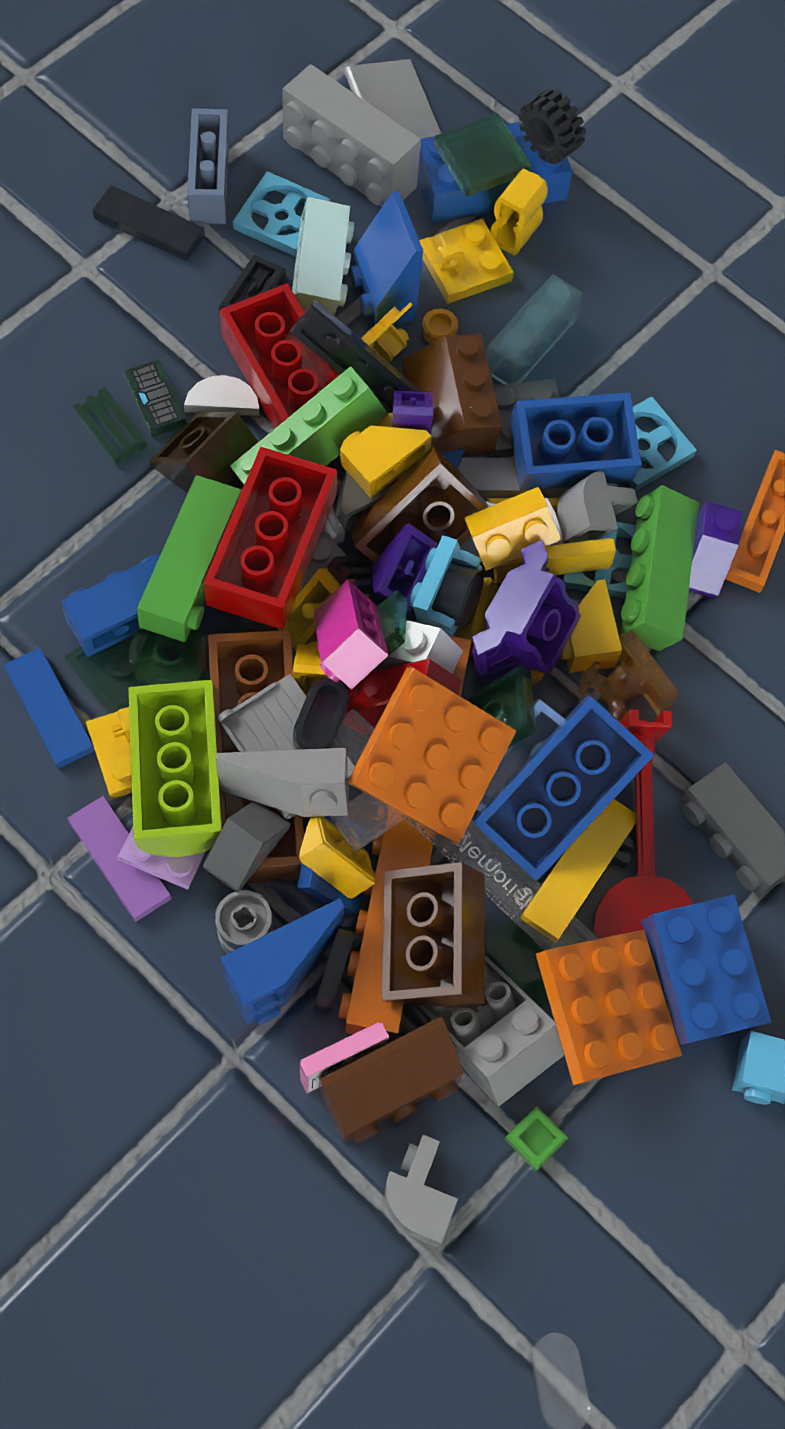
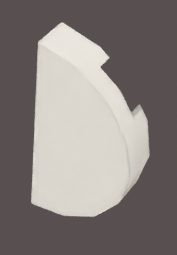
(222, 395)

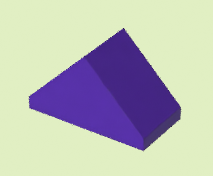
(413, 410)
(402, 564)

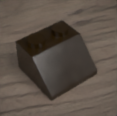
(205, 449)

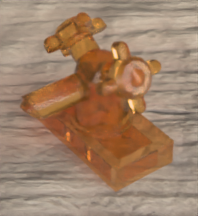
(634, 677)

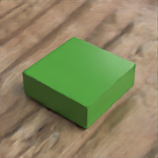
(536, 1138)

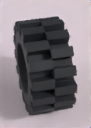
(552, 126)

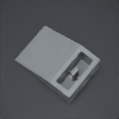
(504, 1039)

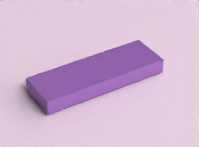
(104, 838)

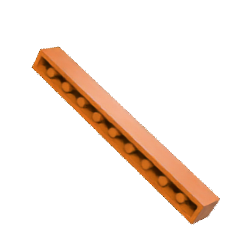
(397, 849)

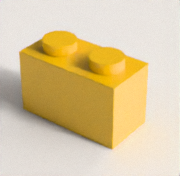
(511, 526)

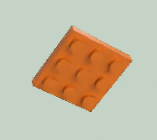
(432, 756)
(608, 1006)

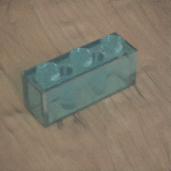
(533, 330)

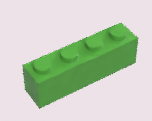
(321, 424)
(660, 568)
(176, 586)

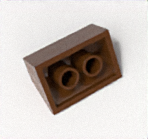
(462, 392)
(428, 497)
(434, 936)
(391, 1082)

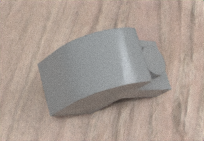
(590, 508)
(411, 1204)

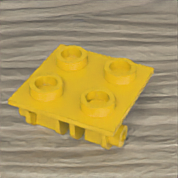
(385, 337)

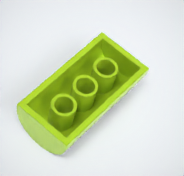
(174, 768)

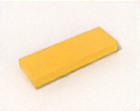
(569, 558)

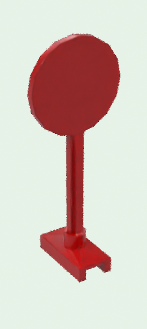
(644, 894)

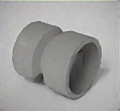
(242, 919)

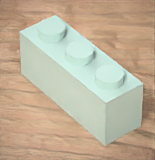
(322, 254)

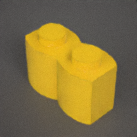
(519, 211)

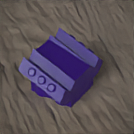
(526, 620)

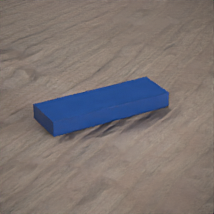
(49, 708)

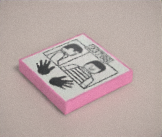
(341, 1054)

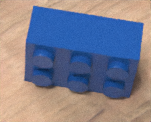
(572, 438)
(706, 969)

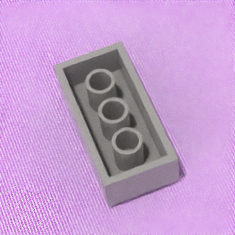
(349, 136)

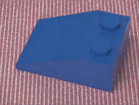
(388, 263)
(275, 965)

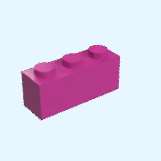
(349, 635)

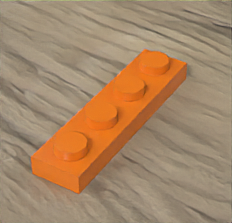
(762, 529)

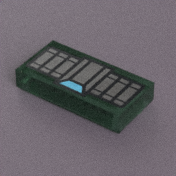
(155, 398)

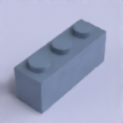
(208, 166)

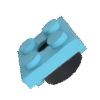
(449, 588)

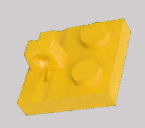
(465, 261)
(112, 746)

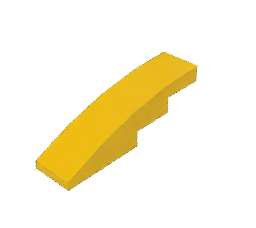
(578, 871)

